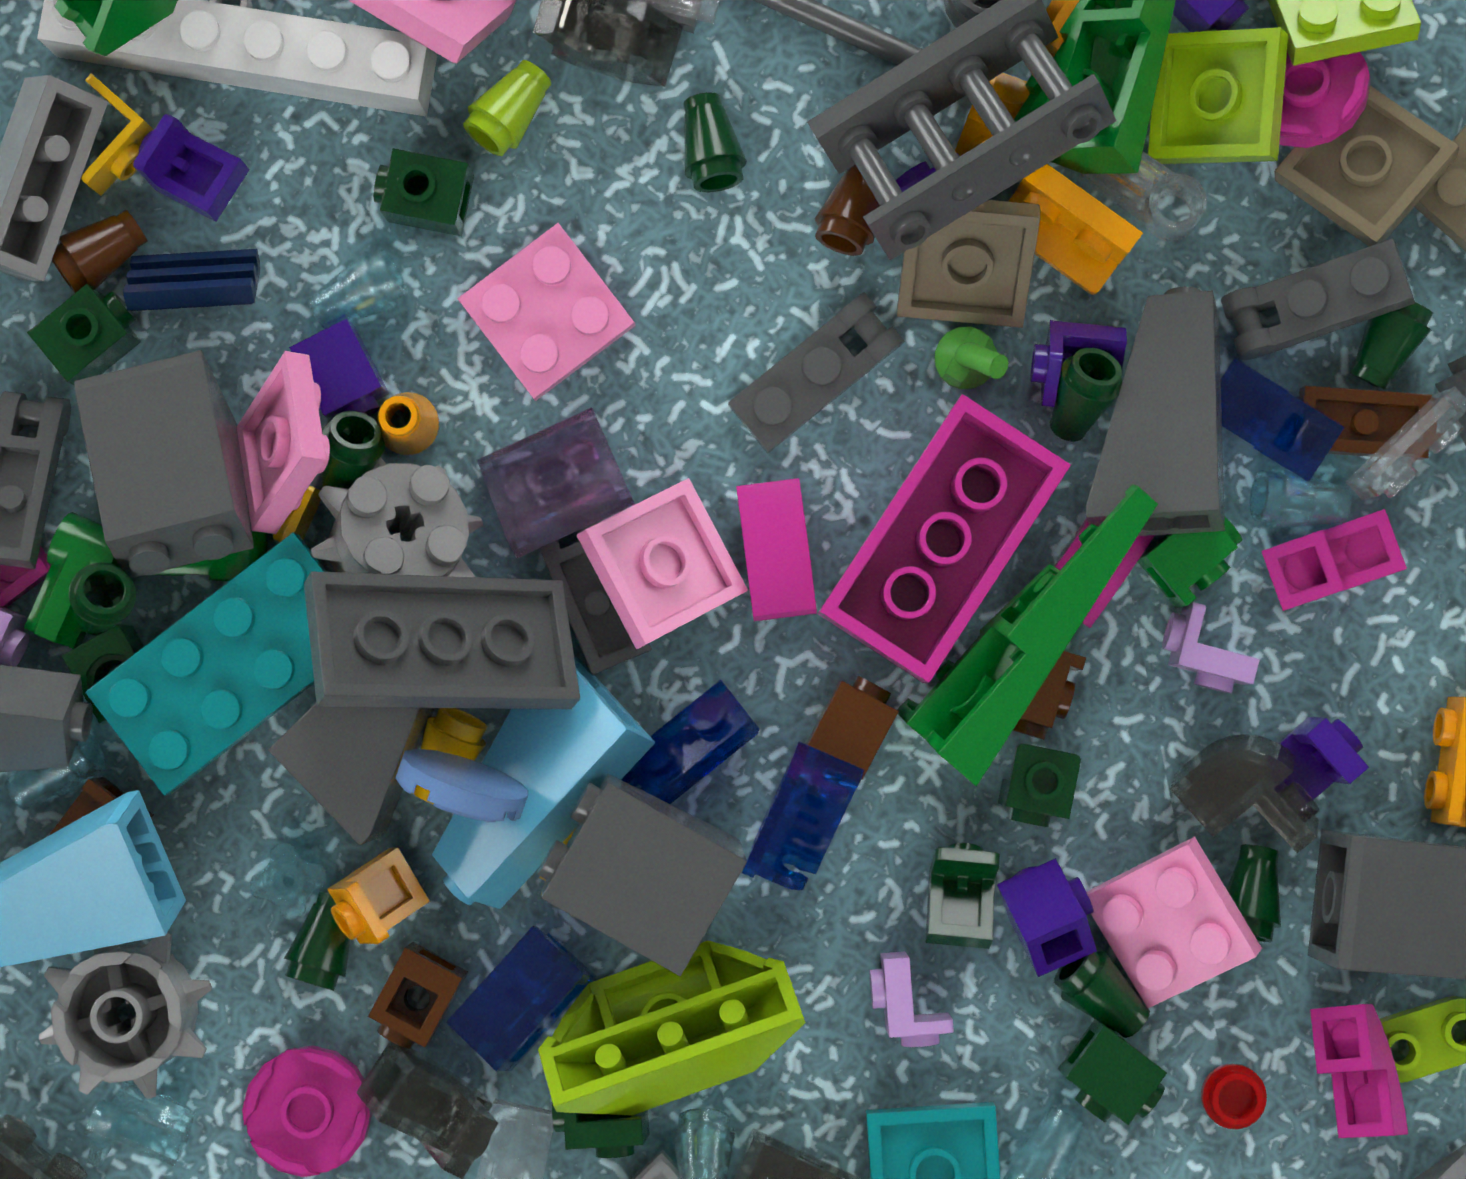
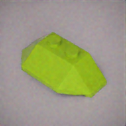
(667, 1035)

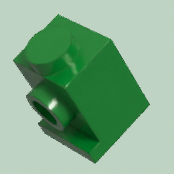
(1189, 559)

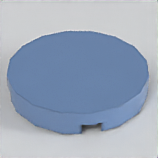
(462, 785)

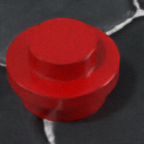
(1233, 1096)

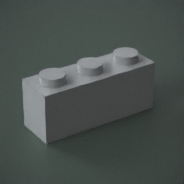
(42, 169)

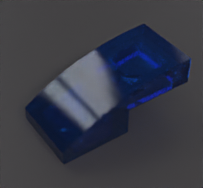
(1276, 420)

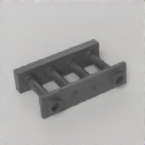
(932, 81)

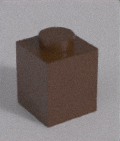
(854, 723)

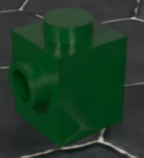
(424, 191)
(86, 334)
(1112, 1075)

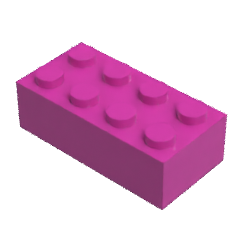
(944, 539)

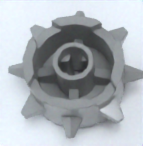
(404, 501)
(125, 1050)

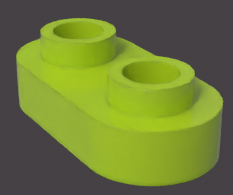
(1428, 1036)

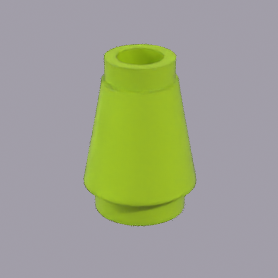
(506, 109)

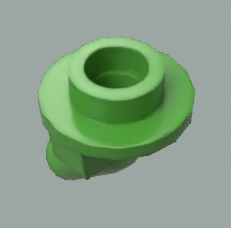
(968, 358)

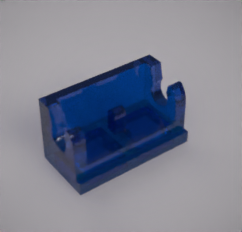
(802, 817)
(520, 999)

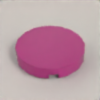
(1323, 99)
(323, 1096)

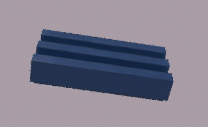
(192, 280)

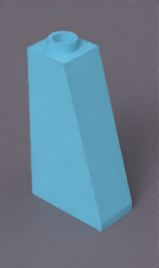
(555, 760)
(88, 886)

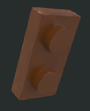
(1367, 416)

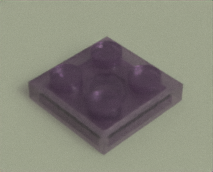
(554, 482)

